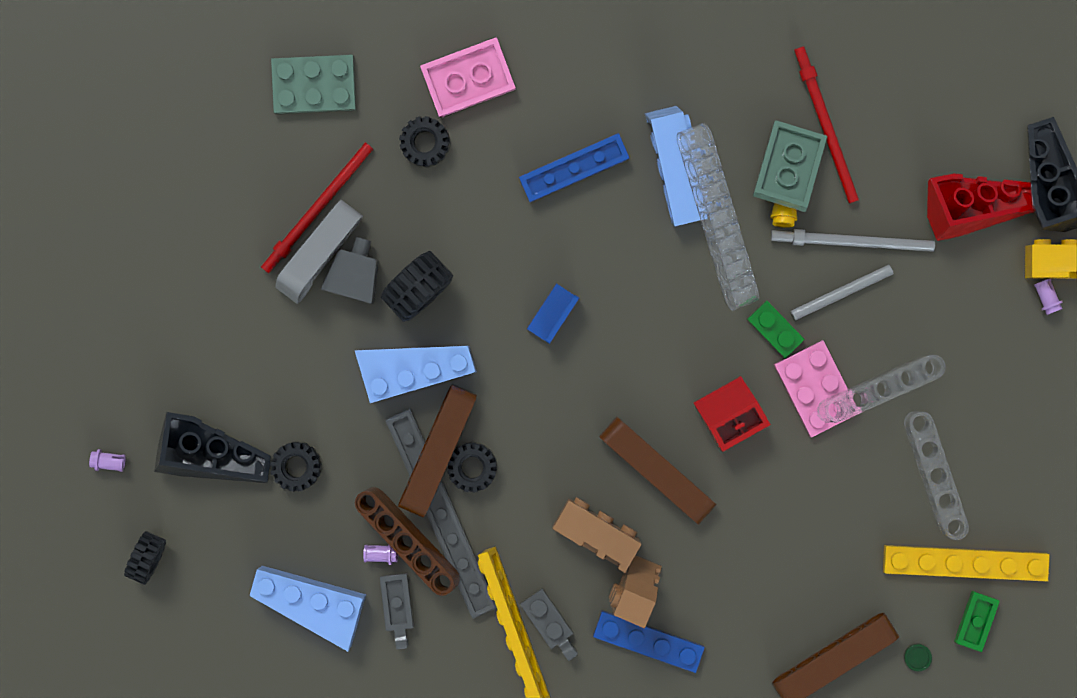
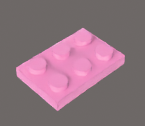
(468, 77)
(809, 379)

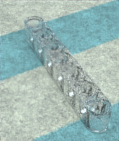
(717, 216)

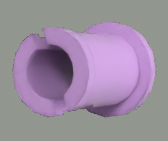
(1048, 296)
(107, 461)
(378, 553)

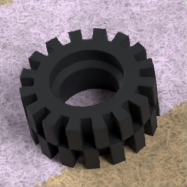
(408, 138)
(284, 478)
(460, 479)
(145, 557)

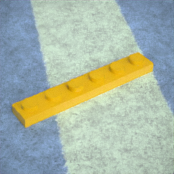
(966, 563)
(510, 618)

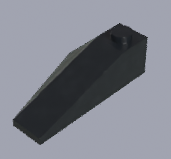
(1052, 177)
(201, 451)

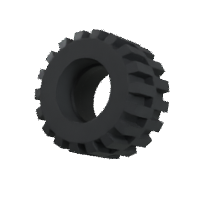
(416, 286)

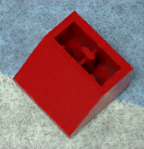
(731, 414)

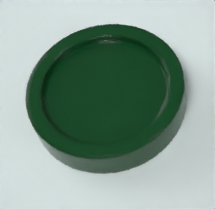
(917, 657)

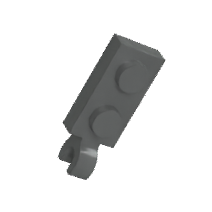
(397, 606)
(549, 622)

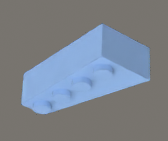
(677, 189)
(408, 369)
(311, 603)

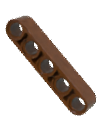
(437, 450)
(657, 470)
(394, 536)
(836, 658)

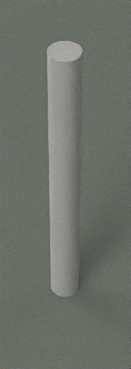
(841, 292)

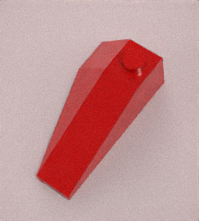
(968, 204)

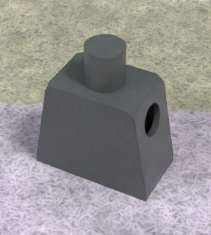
(353, 273)

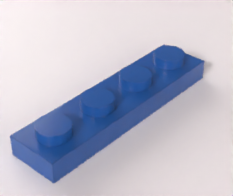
(574, 167)
(649, 642)

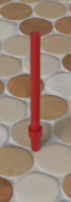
(808, 75)
(282, 249)

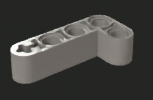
(317, 251)

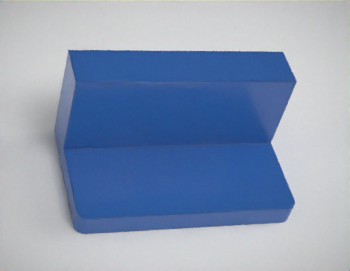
(553, 313)

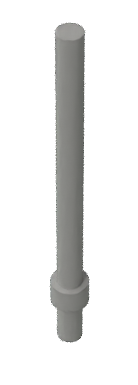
(800, 237)

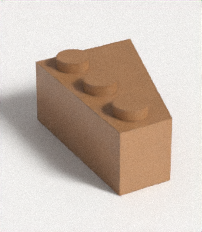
(598, 533)
(636, 592)

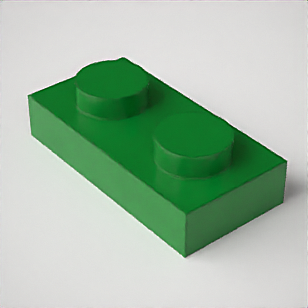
(775, 329)
(976, 621)

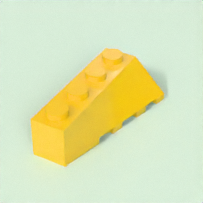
(1051, 261)

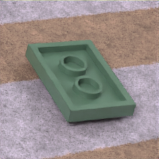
(313, 84)
(790, 166)

